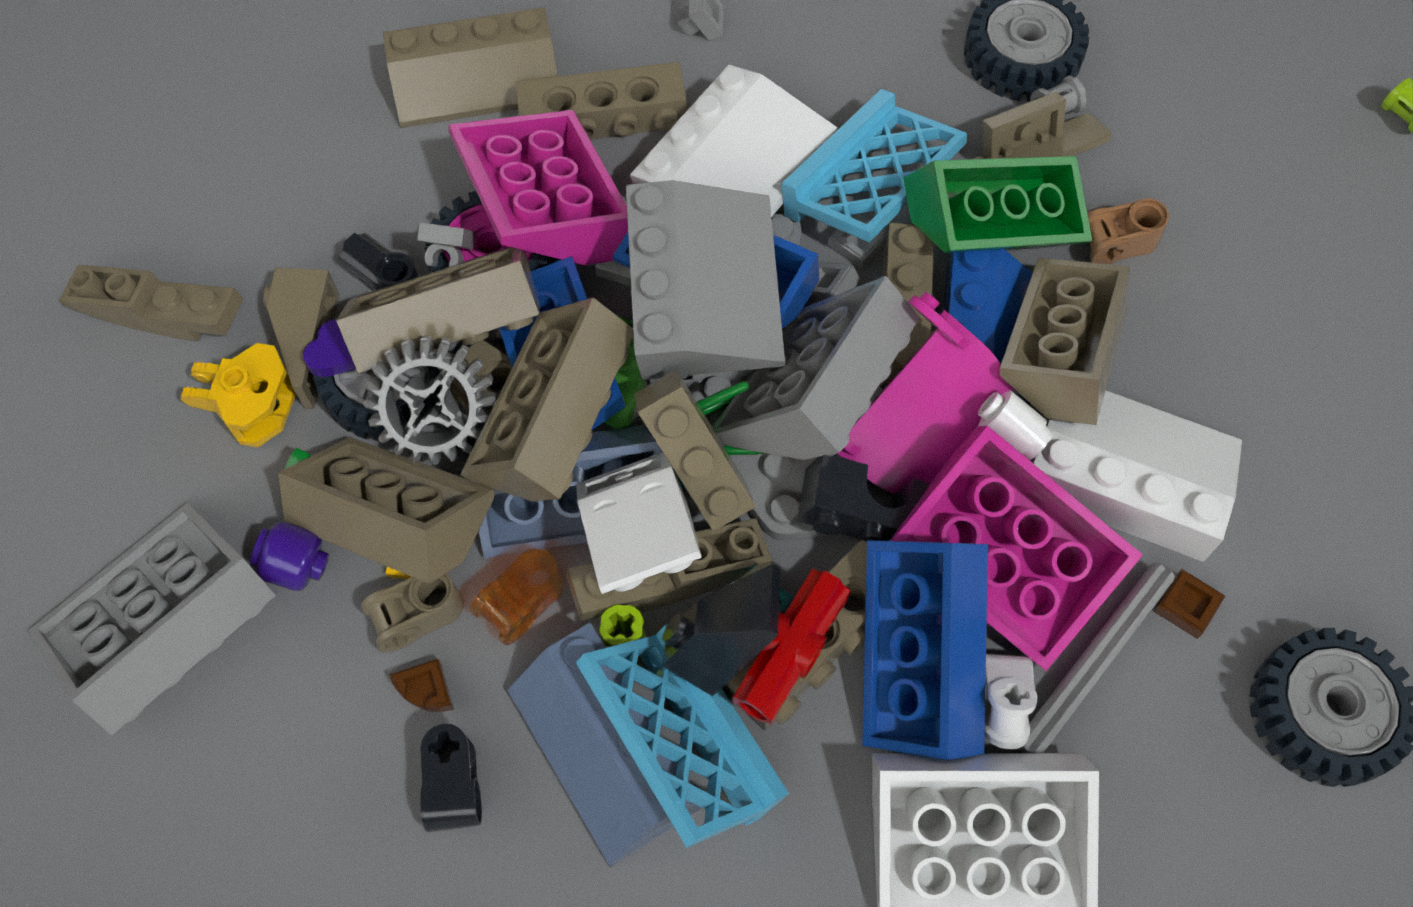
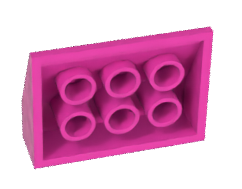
(543, 185)
(1045, 549)

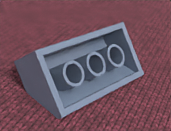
(523, 525)
(588, 750)

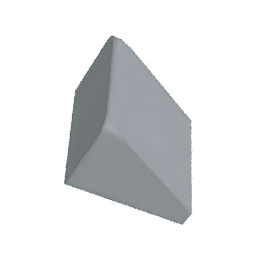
(834, 280)

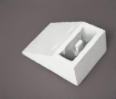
(637, 523)

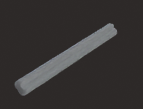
(1097, 658)

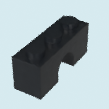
(839, 502)

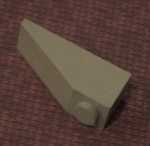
(298, 306)

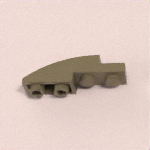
(150, 305)
(726, 557)

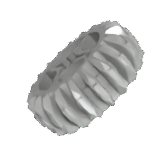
(416, 389)

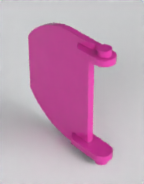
(926, 405)

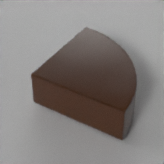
(424, 686)

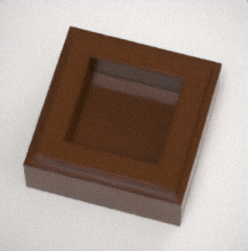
(1189, 603)

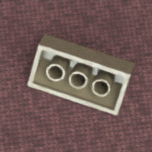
(466, 65)
(448, 303)
(1067, 337)
(550, 402)
(386, 507)

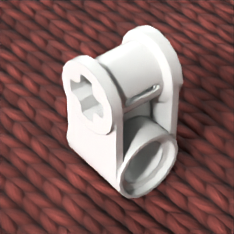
(1008, 700)

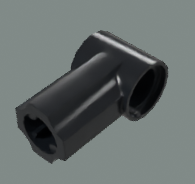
(376, 262)

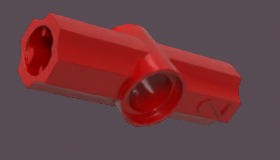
(794, 649)

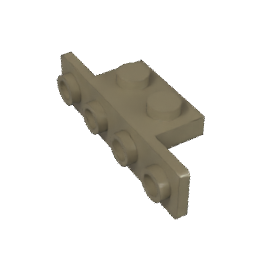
(1040, 131)

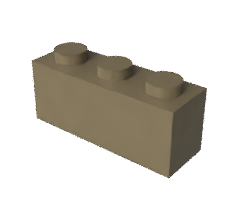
(694, 450)

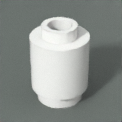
(1015, 423)

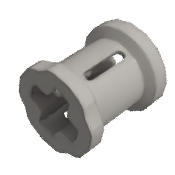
(1070, 89)

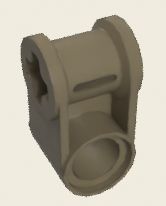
(409, 611)

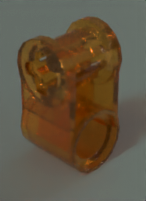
(516, 597)

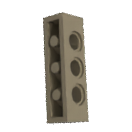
(611, 100)
(845, 635)

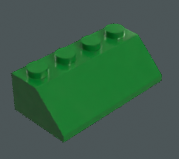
(999, 203)

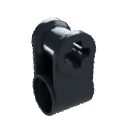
(449, 789)

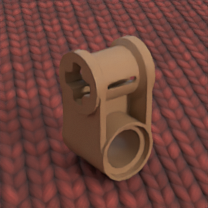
(1126, 230)

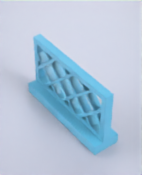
(846, 154)
(709, 721)

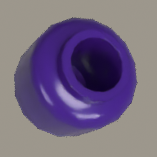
(289, 556)

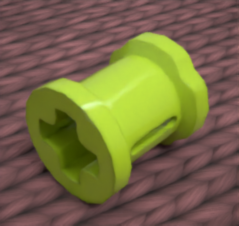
(1401, 102)
(626, 619)

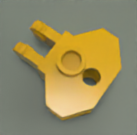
(245, 393)

